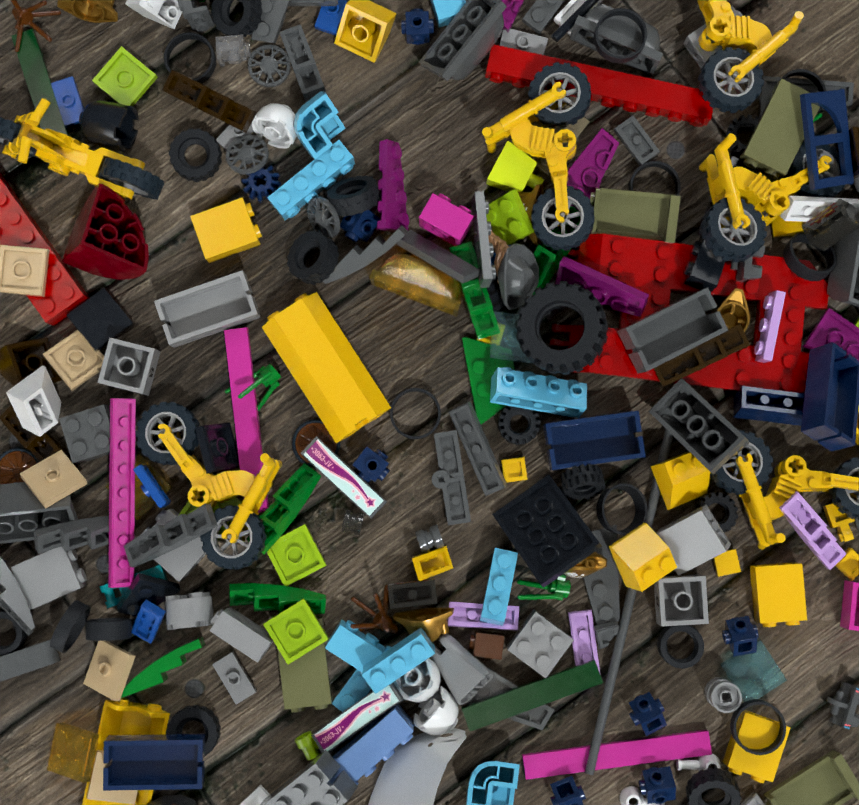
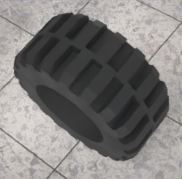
(545, 301)

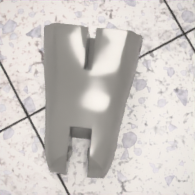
(460, 669)

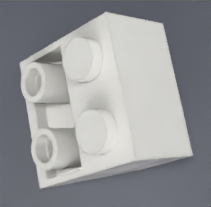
(162, 11)
(36, 402)

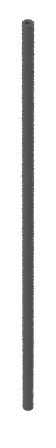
(623, 627)

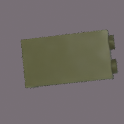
(778, 132)
(635, 214)
(306, 679)
(820, 783)

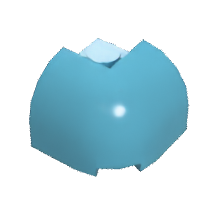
(317, 124)
(493, 784)

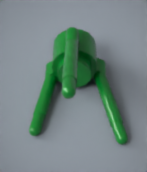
(266, 376)
(558, 588)

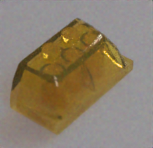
(418, 282)

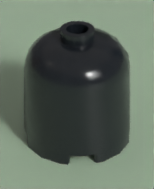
(109, 124)

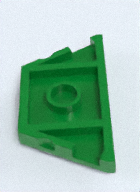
(480, 371)

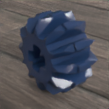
(261, 191)

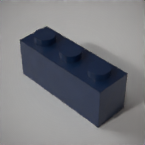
(769, 405)

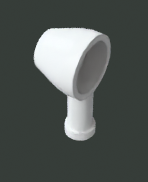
(702, 763)
(633, 792)

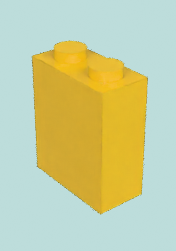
(226, 229)
(778, 593)
(755, 733)

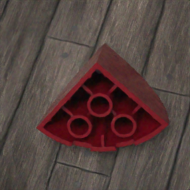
(107, 238)

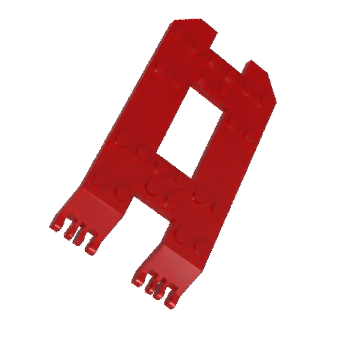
(659, 268)

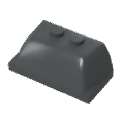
(619, 37)
(465, 40)
(844, 278)
(698, 426)
(24, 513)

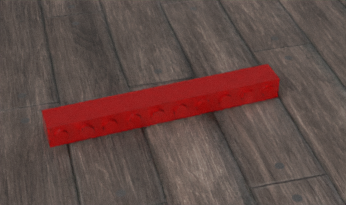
(607, 86)

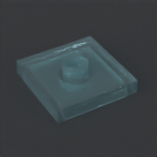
(505, 343)

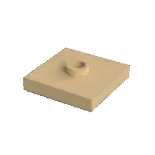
(23, 270)
(74, 360)
(53, 479)
(109, 670)
(95, 789)

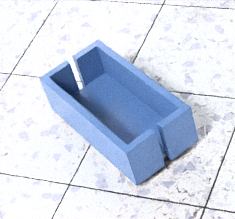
(374, 743)

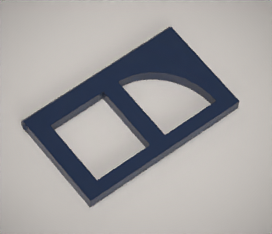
(835, 104)

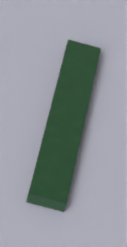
(39, 80)
(532, 695)

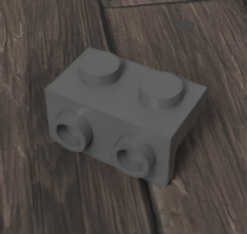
(198, 17)

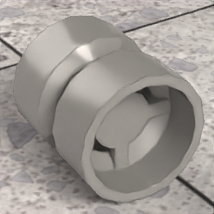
(723, 695)

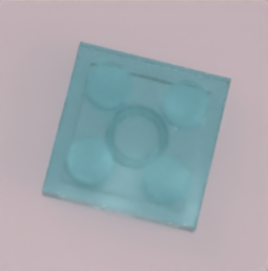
(754, 673)

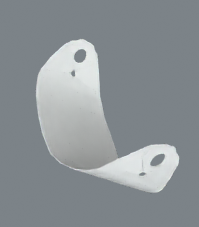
(416, 770)

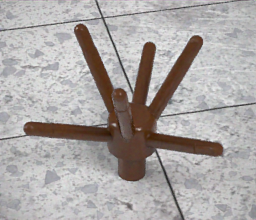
(25, 16)
(381, 619)

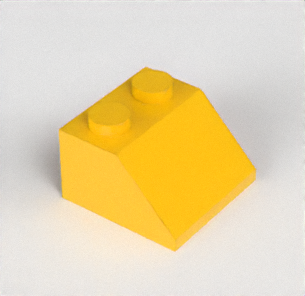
(364, 28)
(681, 479)
(642, 558)

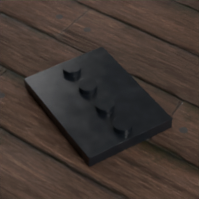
(546, 531)

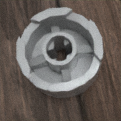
(189, 612)

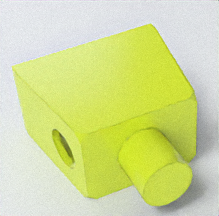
(513, 170)

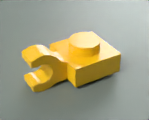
(839, 520)

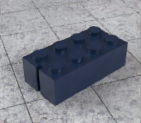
(831, 397)
(594, 440)
(154, 762)

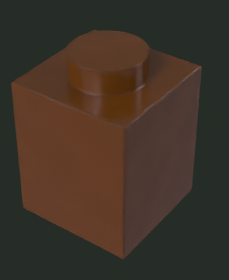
(487, 644)

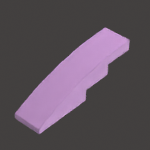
(812, 530)

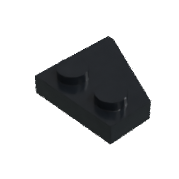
(145, 588)

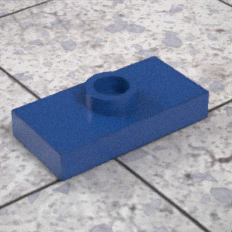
(330, 17)
(68, 100)
(151, 486)
(148, 621)

